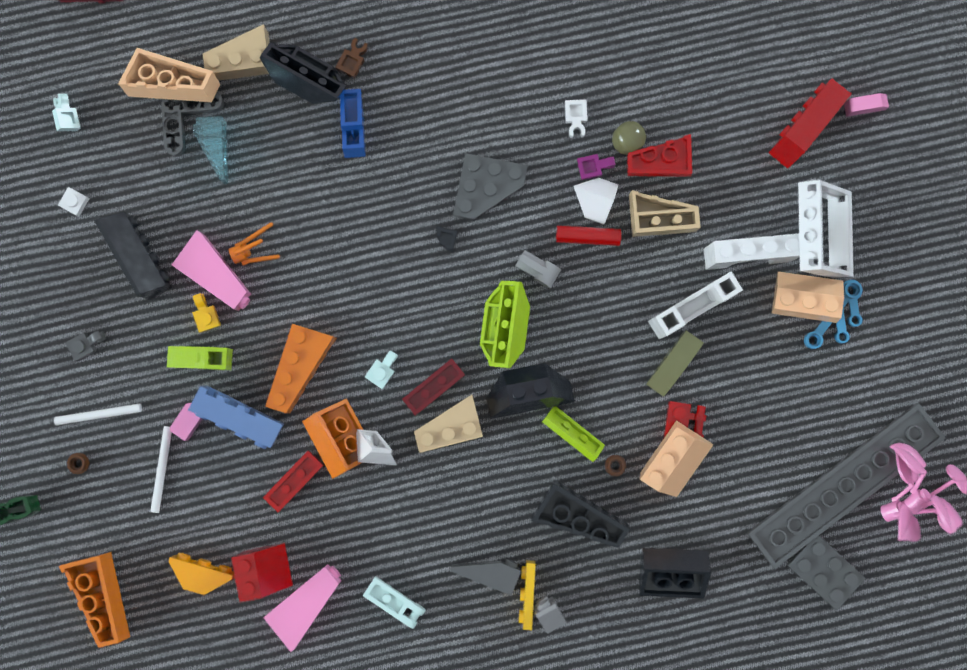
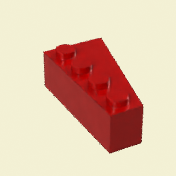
(809, 123)

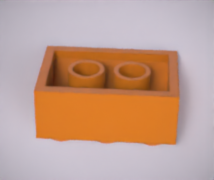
(334, 436)

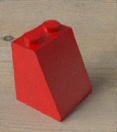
(261, 571)

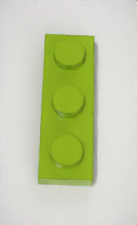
(573, 433)

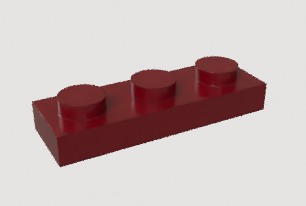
(433, 387)

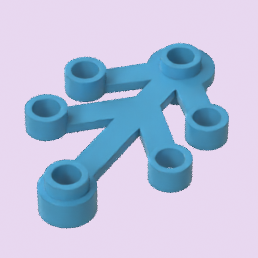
(841, 325)

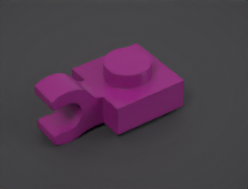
(591, 166)

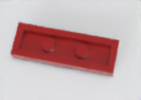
(293, 481)

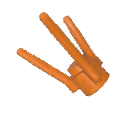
(241, 250)

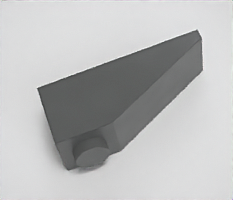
(494, 574)

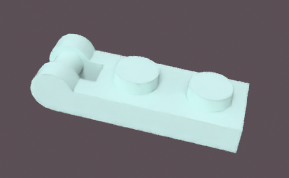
(393, 602)

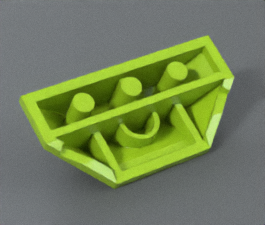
(505, 324)

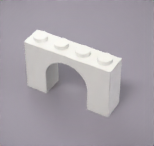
(772, 248)
(695, 305)

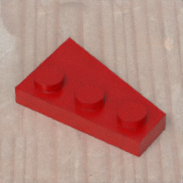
(666, 159)

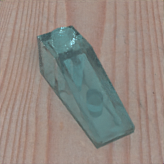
(212, 137)

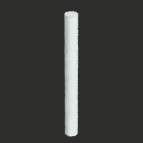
(116, 411)
(161, 470)

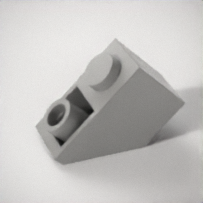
(549, 614)

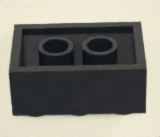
(674, 573)

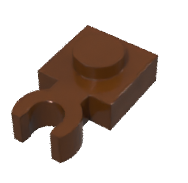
(350, 61)

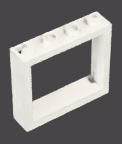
(839, 229)

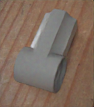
(542, 271)

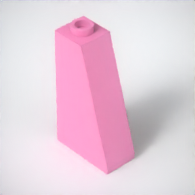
(208, 268)
(299, 610)

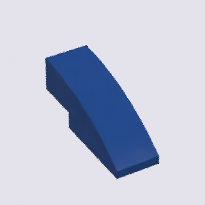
(352, 123)

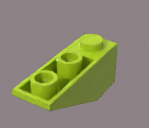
(199, 357)

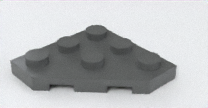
(486, 184)

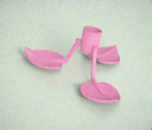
(921, 498)
(908, 525)

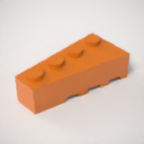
(298, 364)
(99, 597)

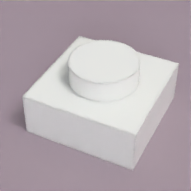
(73, 201)

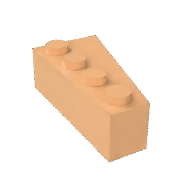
(166, 78)

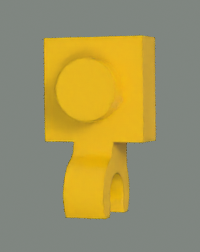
(206, 317)

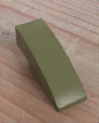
(674, 363)

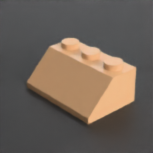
(808, 297)
(675, 460)

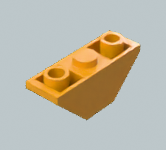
(199, 575)

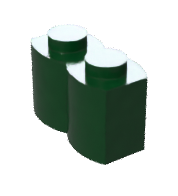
(19, 508)

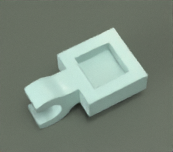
(64, 116)
(380, 371)

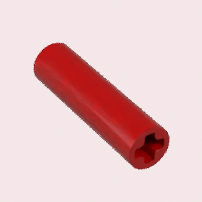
(588, 235)

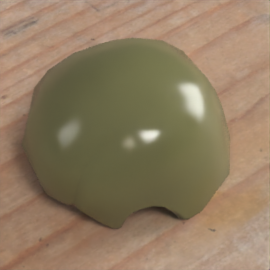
(628, 137)

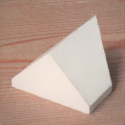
(596, 198)
(373, 448)

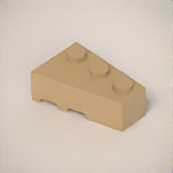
(239, 56)
(661, 216)
(450, 427)

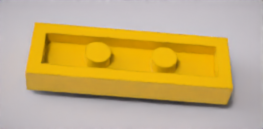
(527, 595)

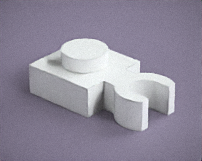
(576, 114)

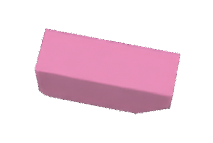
(866, 104)
(185, 423)

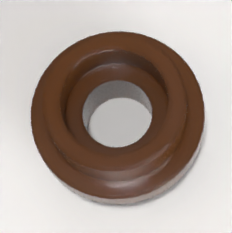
(71, 463)
(622, 465)

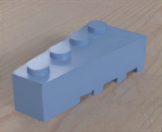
(236, 416)

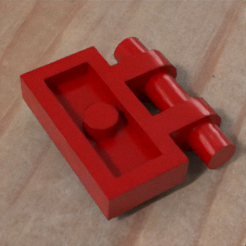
(681, 413)

